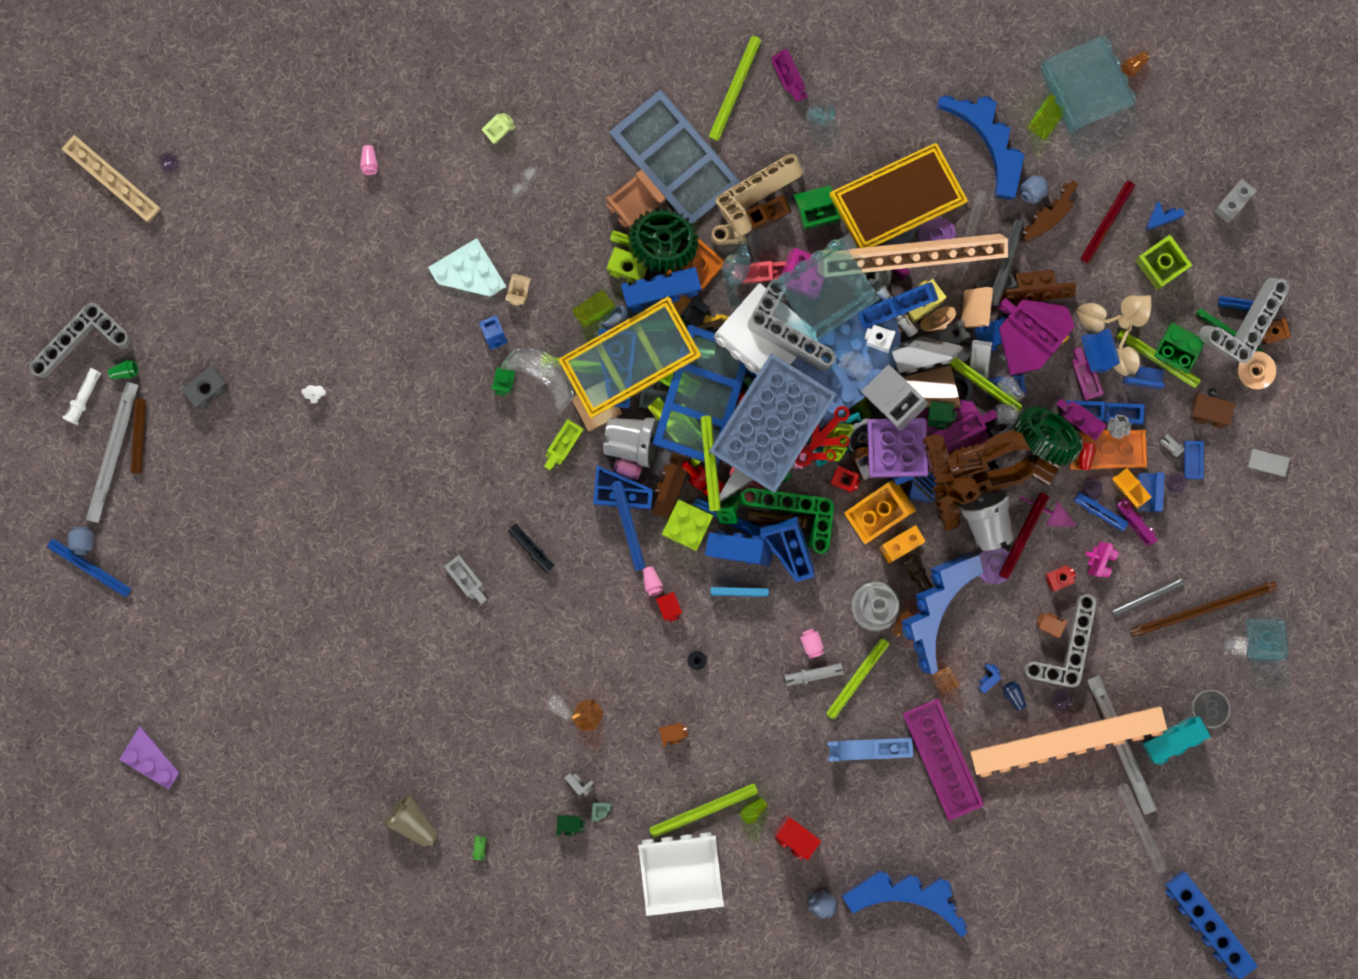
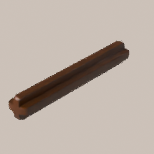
(138, 436)

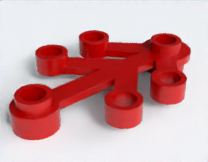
(820, 439)

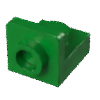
(503, 381)
(727, 513)

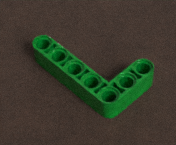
(795, 507)

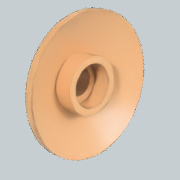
(938, 319)
(1266, 369)

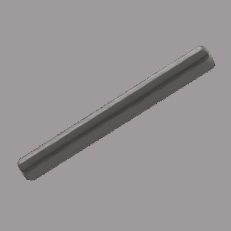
(1006, 263)

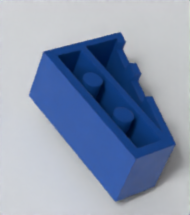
(637, 495)
(738, 548)

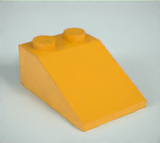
(880, 511)

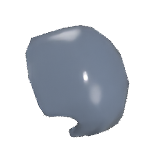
(615, 317)

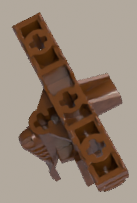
(965, 471)

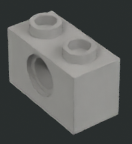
(1234, 200)

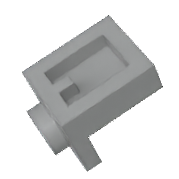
(575, 781)

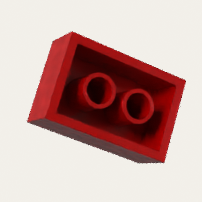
(796, 837)

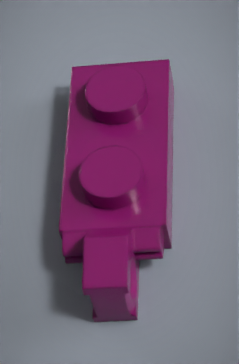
(789, 75)
(1087, 380)
(1082, 419)
(1136, 522)

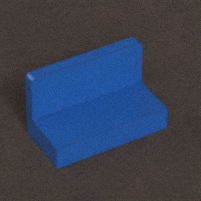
(1100, 351)
(1146, 378)
(1155, 487)

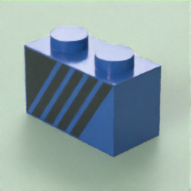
(922, 488)

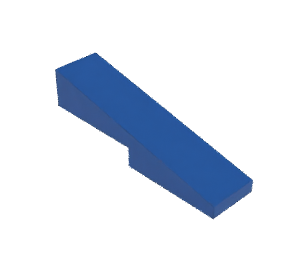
(898, 305)
(1104, 410)

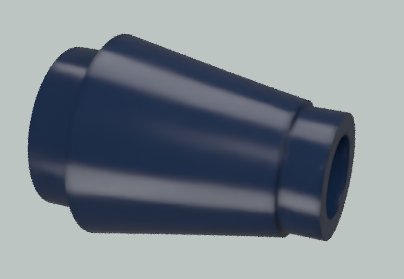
(1014, 694)

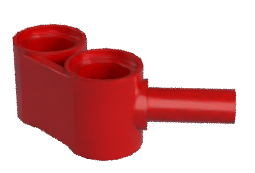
(698, 478)

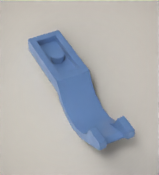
(870, 749)

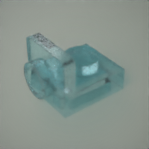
(818, 115)

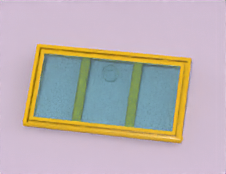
(630, 357)

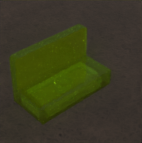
(1045, 118)
(593, 309)

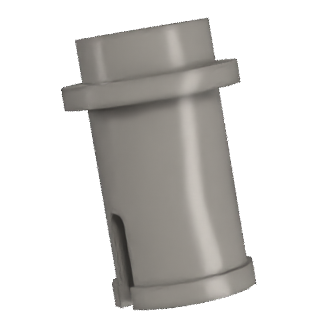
(1174, 447)

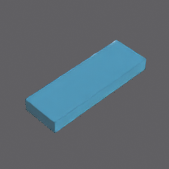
(748, 592)

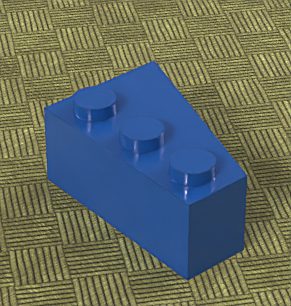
(791, 548)

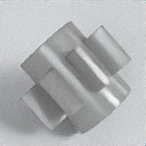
(1119, 426)

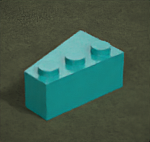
(1176, 740)

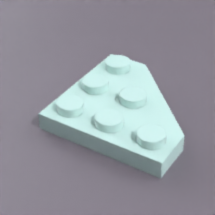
(468, 271)

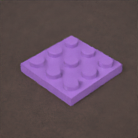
(896, 451)

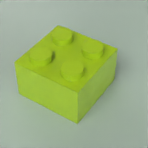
(1163, 262)
(687, 525)

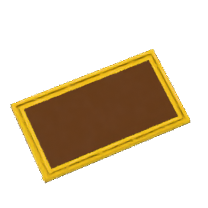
(898, 197)

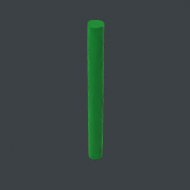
(1216, 323)

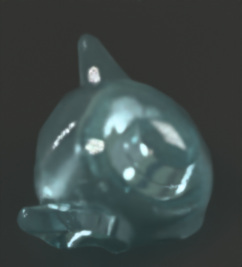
(736, 266)

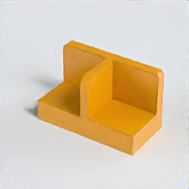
(1131, 488)

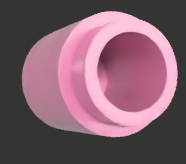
(627, 469)
(812, 643)

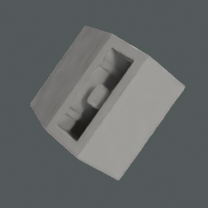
(923, 353)
(895, 397)

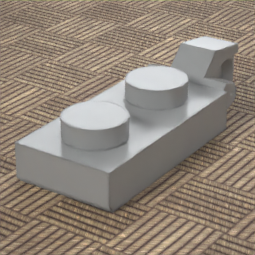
(466, 579)

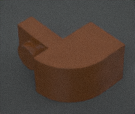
(768, 213)

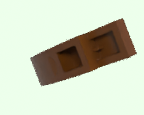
(1047, 219)

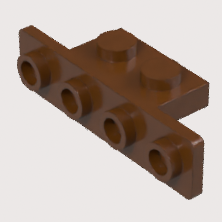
(1038, 287)
(671, 485)

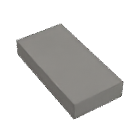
(981, 357)
(1268, 462)

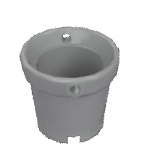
(631, 439)
(989, 519)
(875, 606)

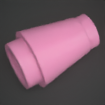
(368, 160)
(652, 583)

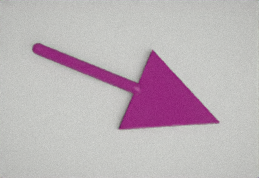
(1058, 517)

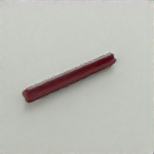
(1107, 222)
(1023, 536)

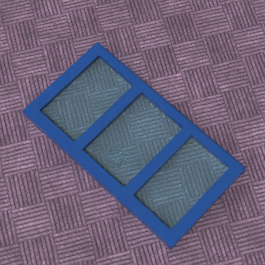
(699, 390)

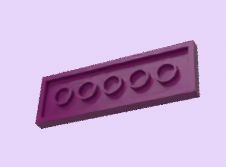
(943, 759)

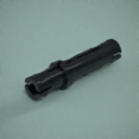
(529, 546)

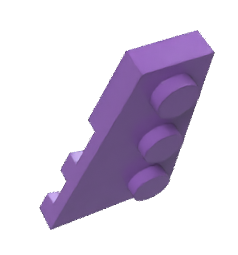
(149, 760)

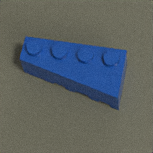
(647, 293)

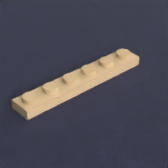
(111, 179)

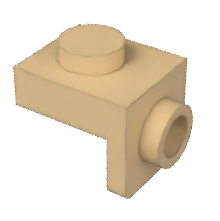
(518, 289)

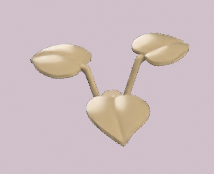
(1135, 312)

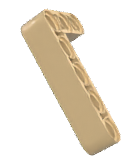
(753, 189)

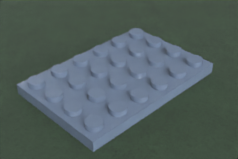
(772, 423)

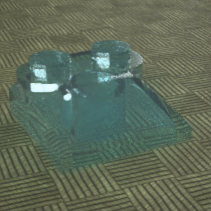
(1266, 640)

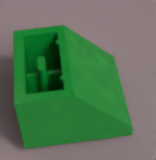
(816, 208)
(1179, 348)

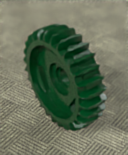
(664, 252)
(1050, 436)

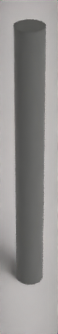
(1147, 597)

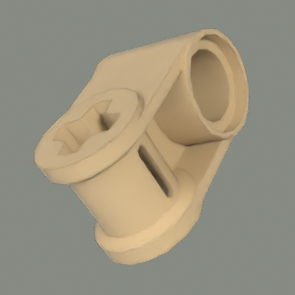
(731, 236)

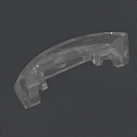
(546, 370)

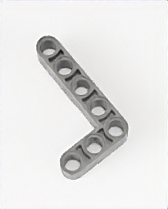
(1257, 330)
(786, 331)
(76, 337)
(1072, 648)

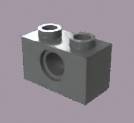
(194, 389)

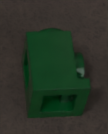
(569, 825)

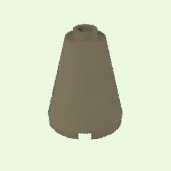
(411, 822)

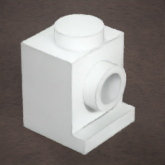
(883, 344)

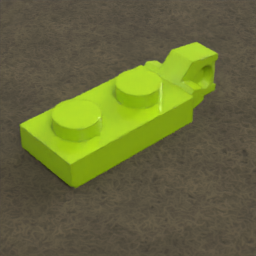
(563, 444)

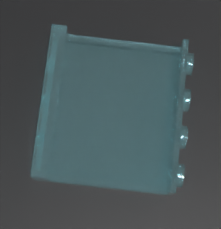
(1088, 83)
(827, 289)

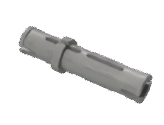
(814, 674)

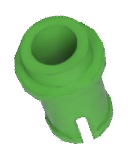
(479, 848)

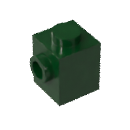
(941, 415)

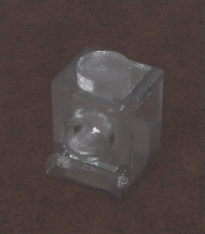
(1006, 414)
(1235, 646)

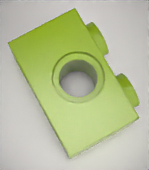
(619, 259)

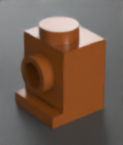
(1281, 329)
(1050, 624)
(673, 733)

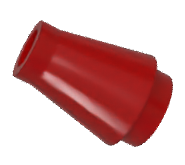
(1086, 456)

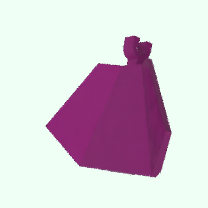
(1032, 333)
(968, 428)

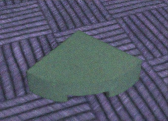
(600, 810)

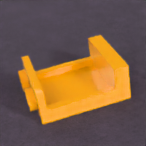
(902, 544)

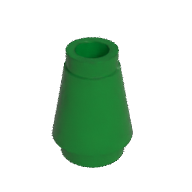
(124, 370)

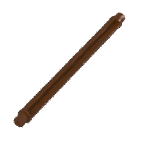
(1204, 609)

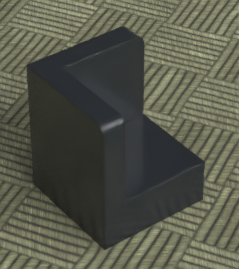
(695, 312)

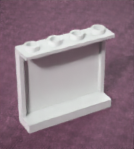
(749, 346)
(680, 874)

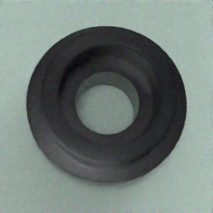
(697, 666)

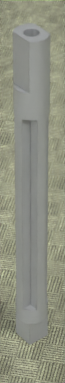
(112, 452)
(1124, 750)

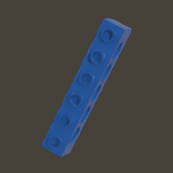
(1244, 962)

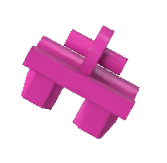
(1098, 559)

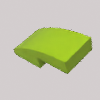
(839, 430)

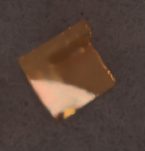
(945, 680)
(587, 715)

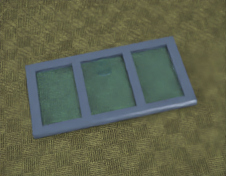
(674, 157)

